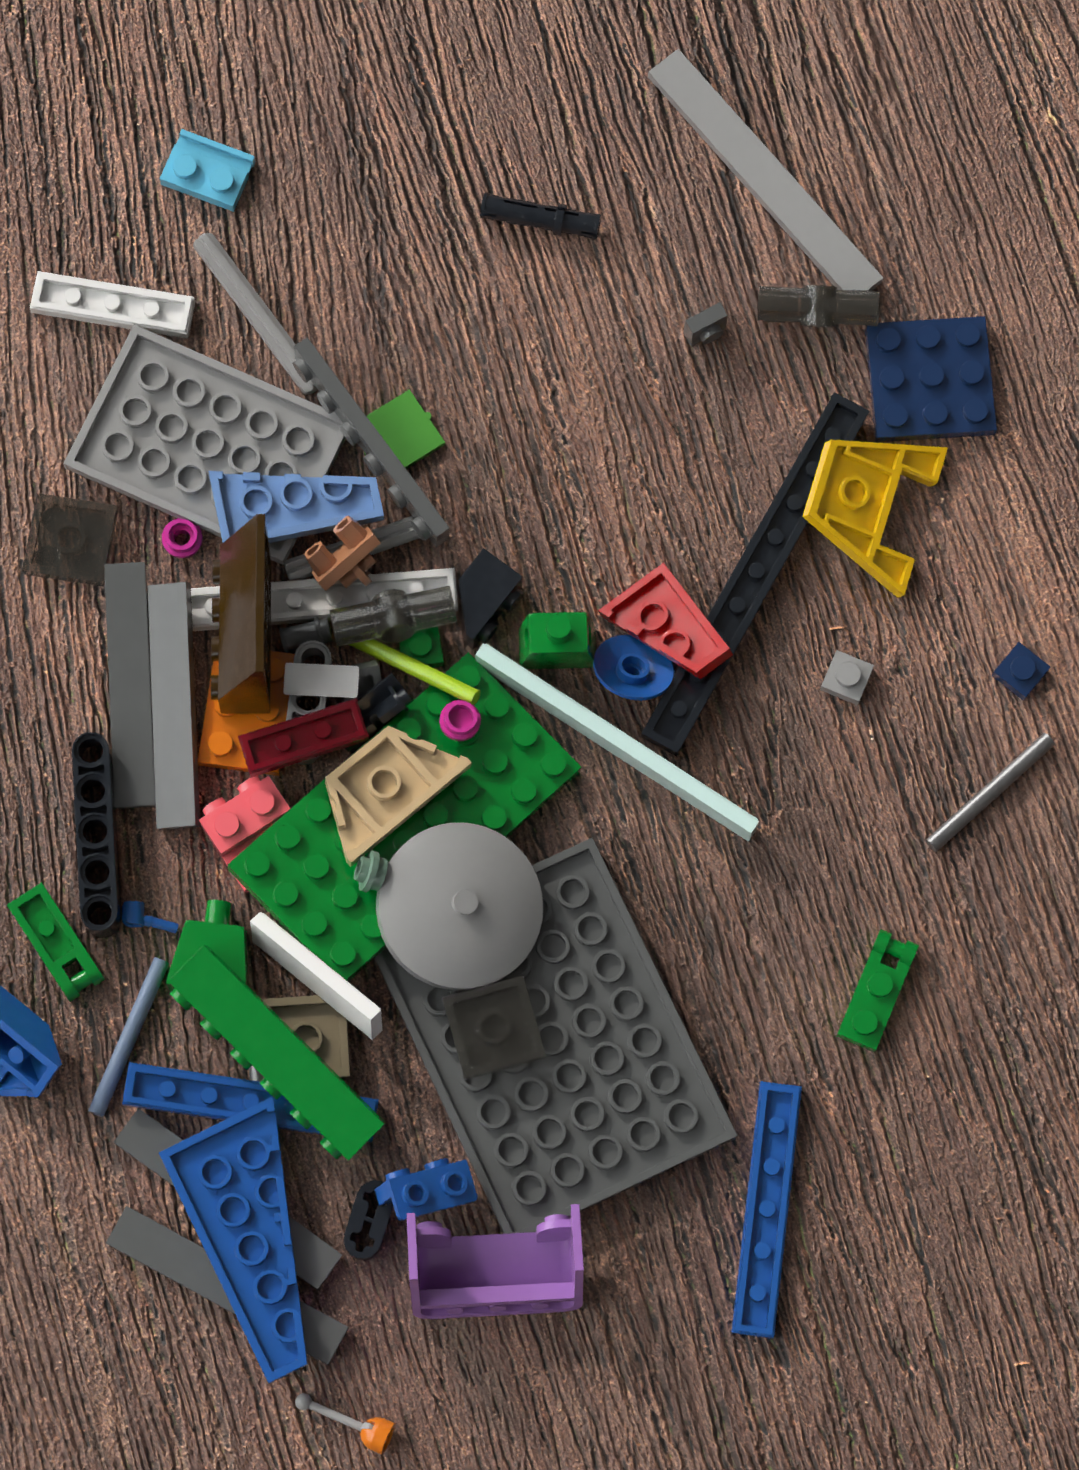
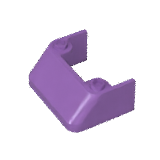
(496, 1271)

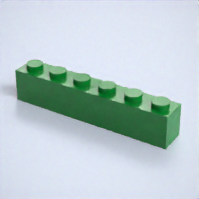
(275, 1052)

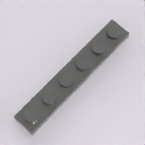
(379, 456)

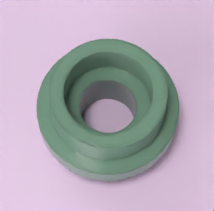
(371, 871)

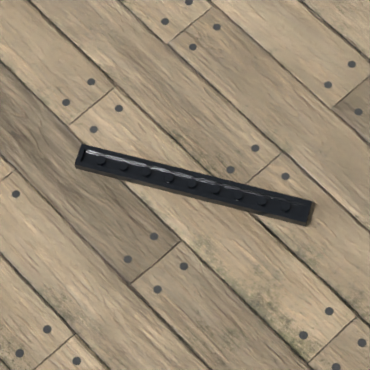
(753, 576)

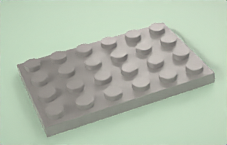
(179, 414)

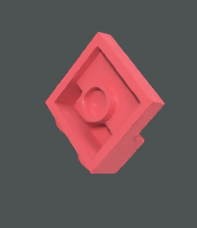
(243, 818)

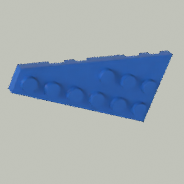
(239, 1208)

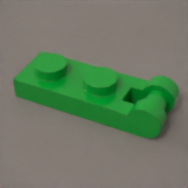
(54, 940)
(876, 992)

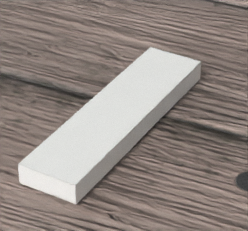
(112, 304)
(316, 975)

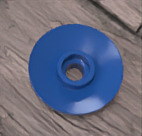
(632, 668)

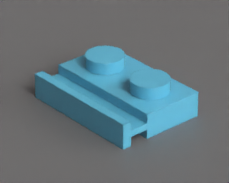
(207, 170)

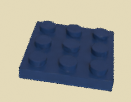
(930, 379)

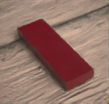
(303, 737)

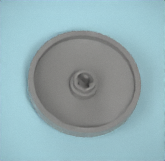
(459, 906)

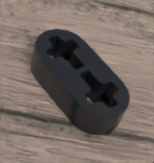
(359, 1217)

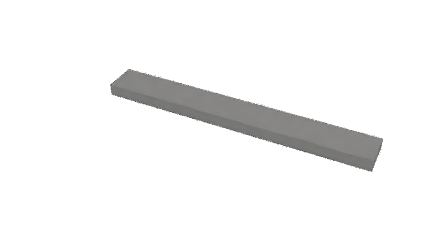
(763, 174)

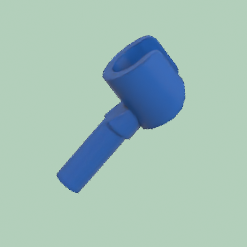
(133, 917)

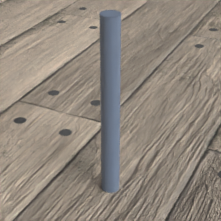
(128, 1037)

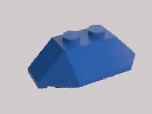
(26, 1049)

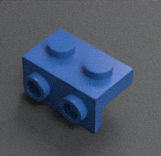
(428, 1191)

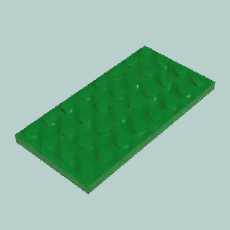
(300, 863)

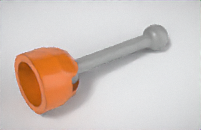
(374, 1433)

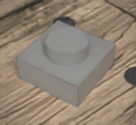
(846, 677)

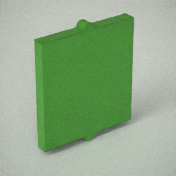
(406, 429)

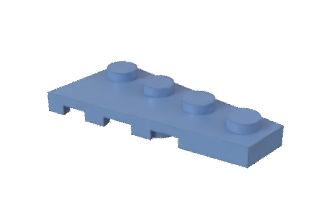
(293, 503)

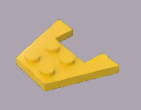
(855, 496)

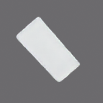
(321, 680)

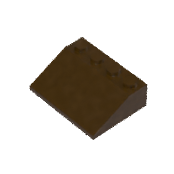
(243, 621)

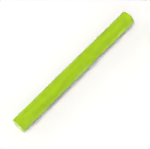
(419, 670)

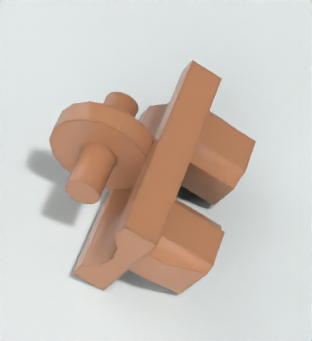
(349, 560)

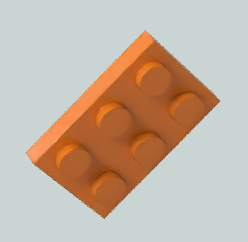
(220, 731)

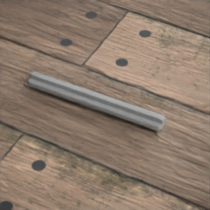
(251, 305)

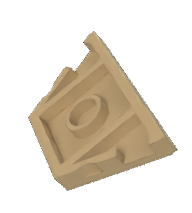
(386, 787)

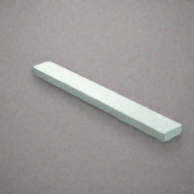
(617, 742)

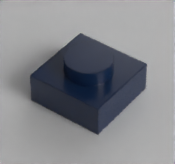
(1021, 671)

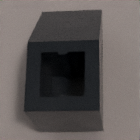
(485, 593)

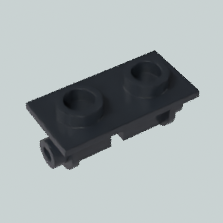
(381, 706)

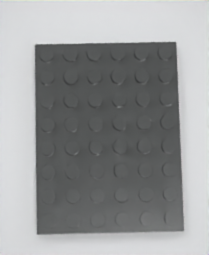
(619, 1070)

